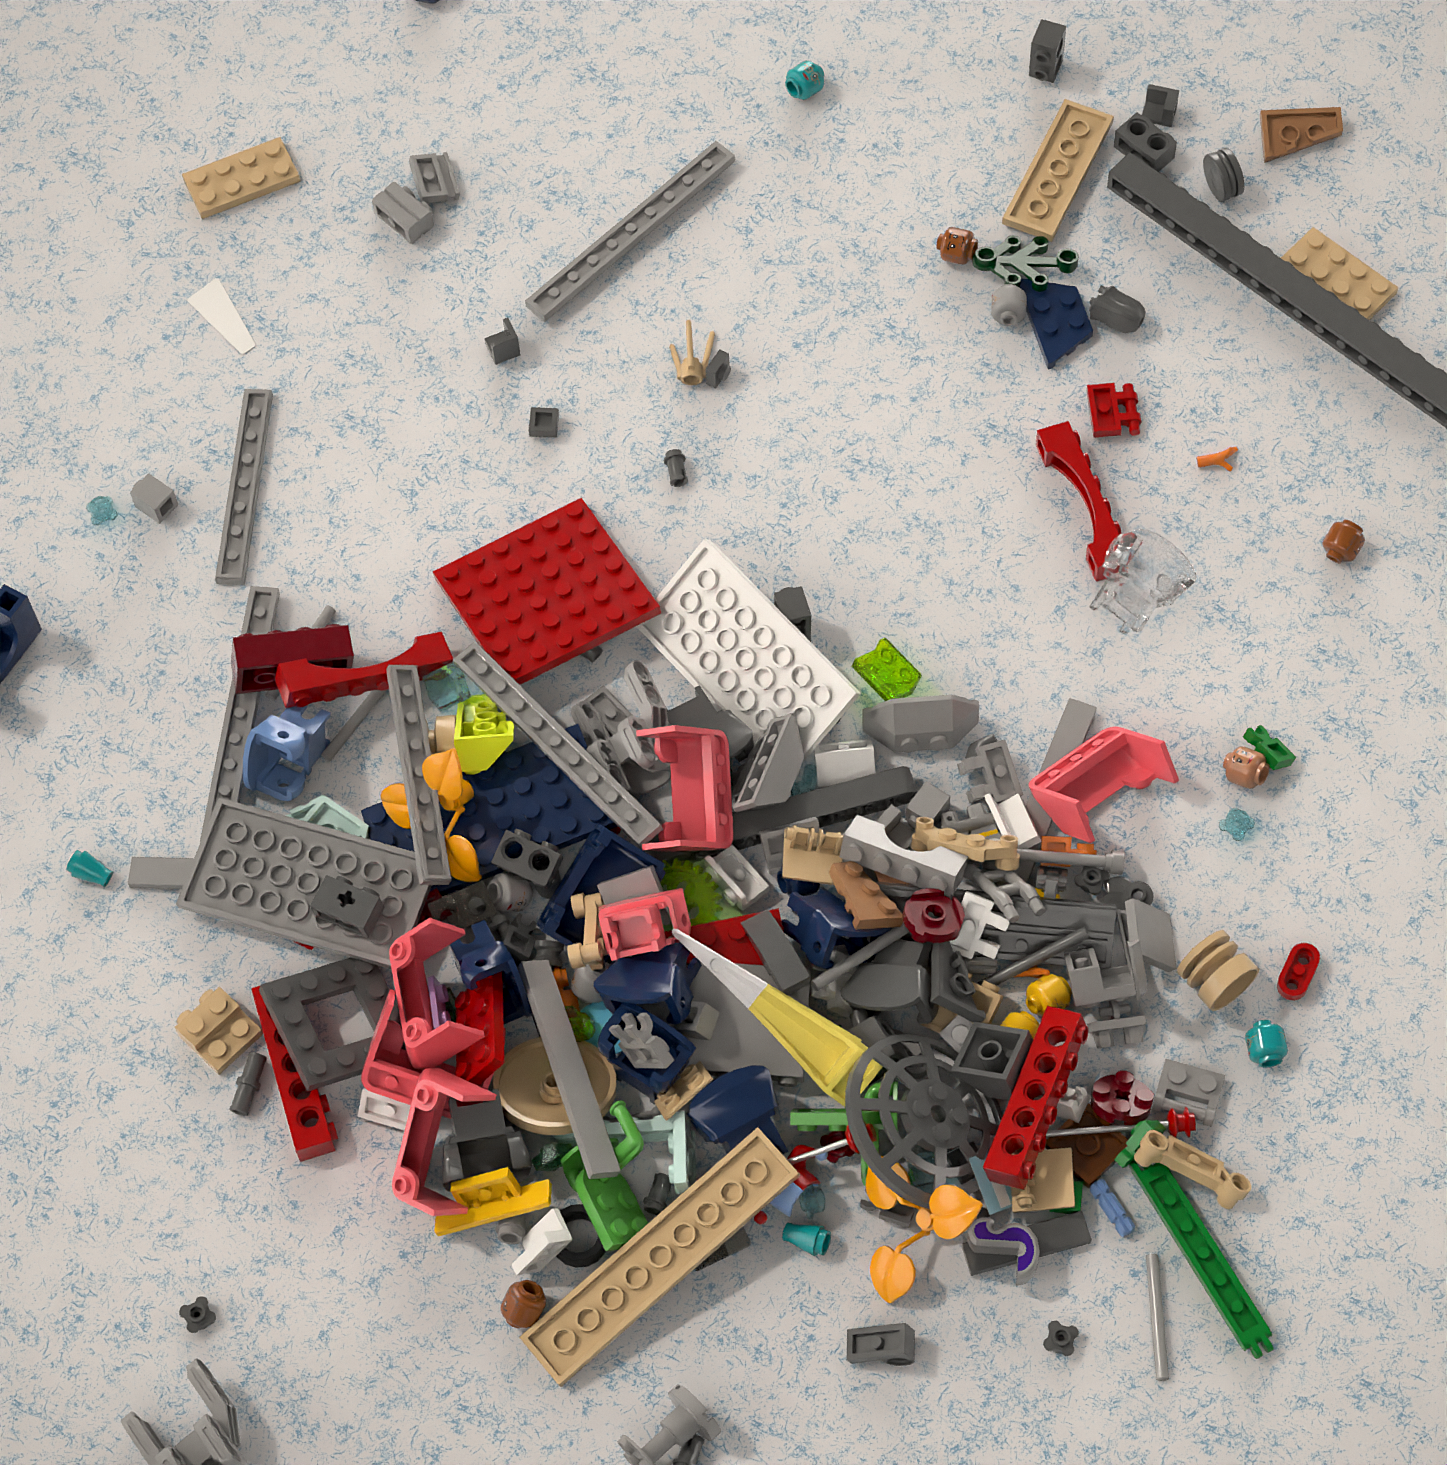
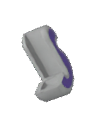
(1007, 1240)

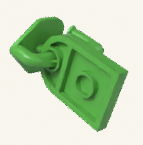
(836, 1119)
(610, 1200)

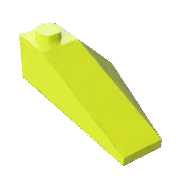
(480, 733)

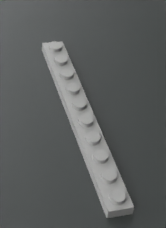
(629, 231)
(240, 709)
(558, 745)

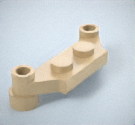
(974, 845)
(593, 947)
(1194, 1165)

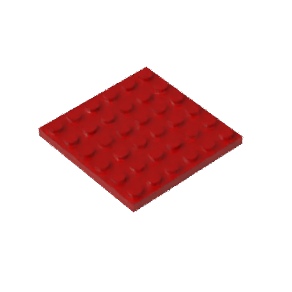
(546, 592)

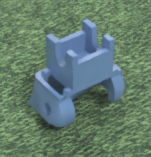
(286, 738)

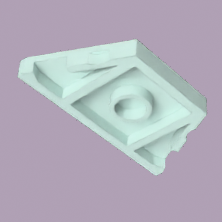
(327, 813)

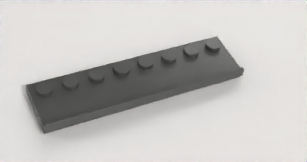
(1033, 931)

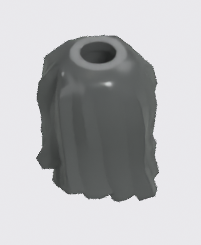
(1117, 310)

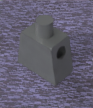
(872, 1030)

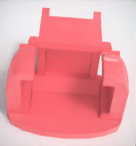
(637, 926)

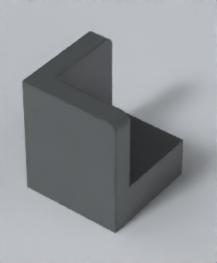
(1160, 105)
(504, 344)

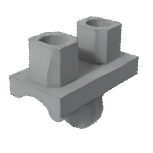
(1131, 1026)

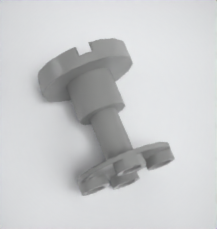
(677, 1429)

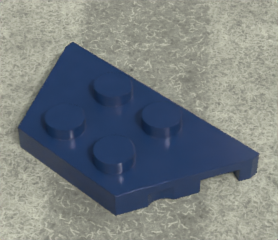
(1057, 319)

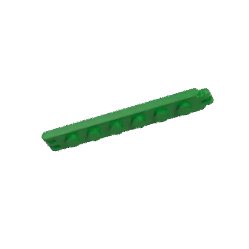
(1204, 1257)

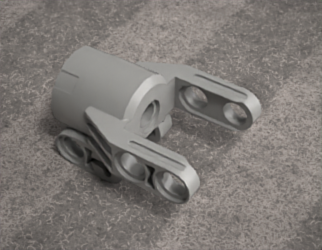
(625, 755)
(213, 1437)

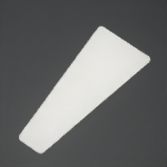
(220, 312)

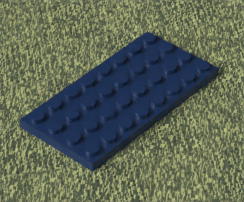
(514, 793)

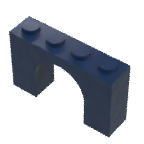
(17, 628)

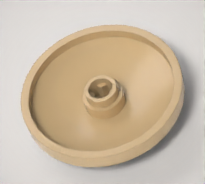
(531, 1092)

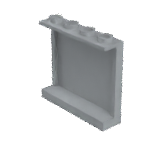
(738, 1035)

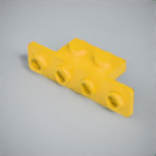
(492, 1198)

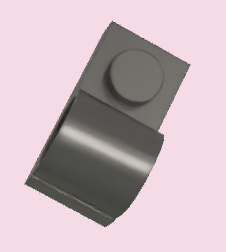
(888, 1343)

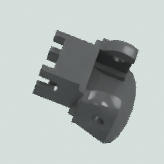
(701, 714)
(894, 981)
(482, 1143)

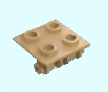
(810, 854)
(692, 1081)
(1051, 1185)

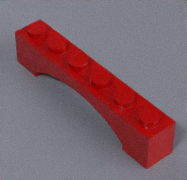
(1061, 449)
(308, 683)

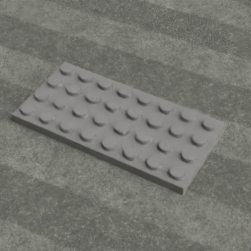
(269, 866)

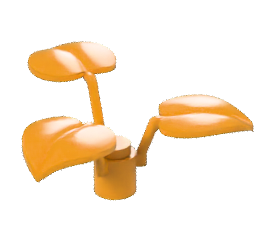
(441, 773)
(949, 1216)

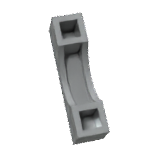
(870, 847)

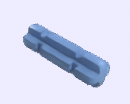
(1112, 1208)

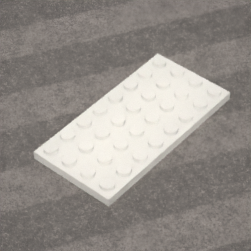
(745, 650)

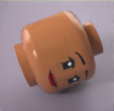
(1246, 767)

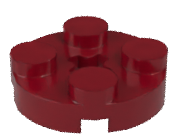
(933, 929)
(1122, 1085)

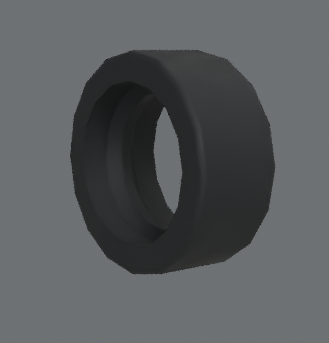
(579, 1259)

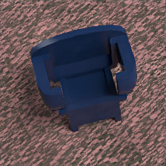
(823, 925)
(486, 958)
(651, 979)
(646, 1080)
(735, 1107)

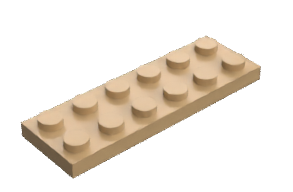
(1058, 170)

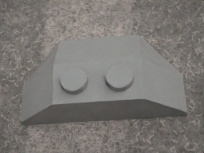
(921, 722)
(770, 767)

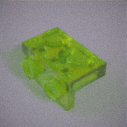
(887, 671)

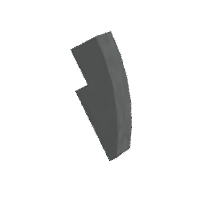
(776, 952)

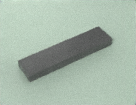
(1052, 1236)

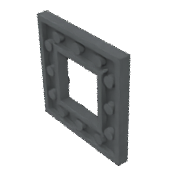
(285, 1004)

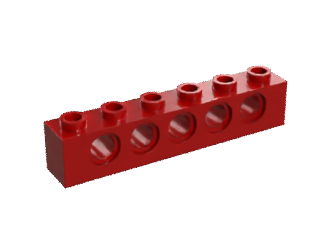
(1055, 1027)
(308, 1141)

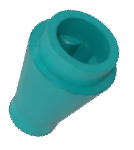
(86, 867)
(809, 1238)

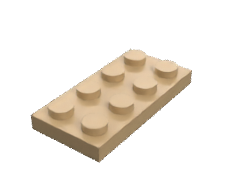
(241, 177)
(1341, 273)

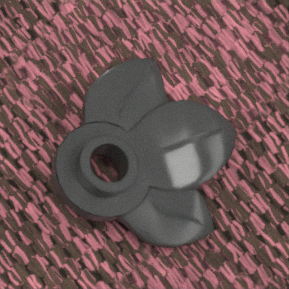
(1122, 889)

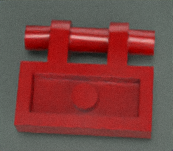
(1104, 409)

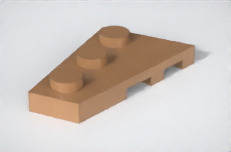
(1296, 129)
(864, 897)

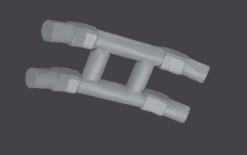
(1001, 894)

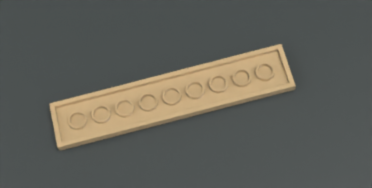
(659, 1256)

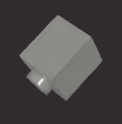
(153, 498)
(927, 803)

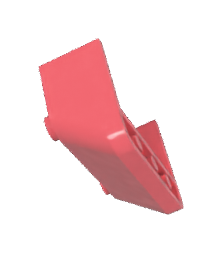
(1096, 772)
(699, 788)
(423, 1043)
(388, 1065)
(421, 1135)

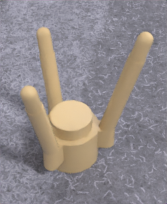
(691, 370)

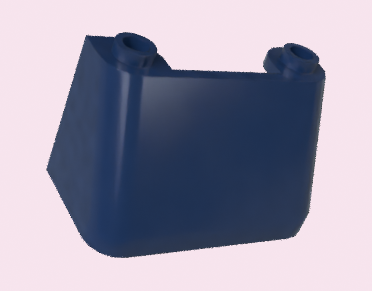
(598, 860)

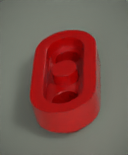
(1298, 973)

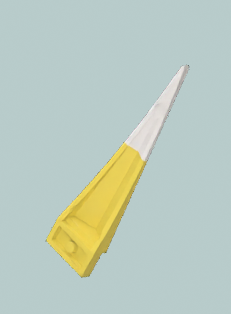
(812, 1040)

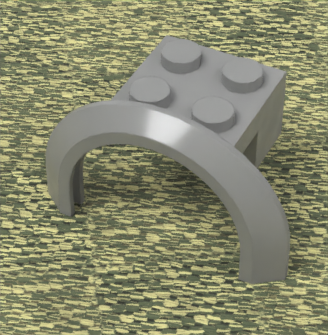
(1118, 983)

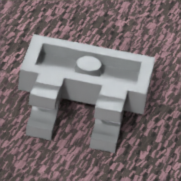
(997, 770)
(640, 1045)

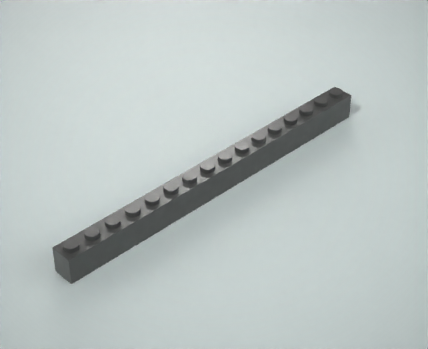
(1282, 285)

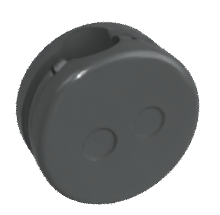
(1223, 174)

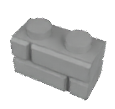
(403, 212)

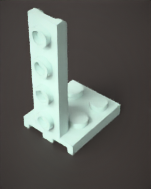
(674, 1130)

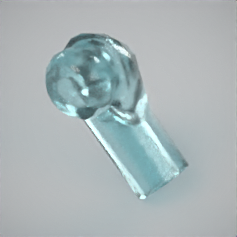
(808, 781)

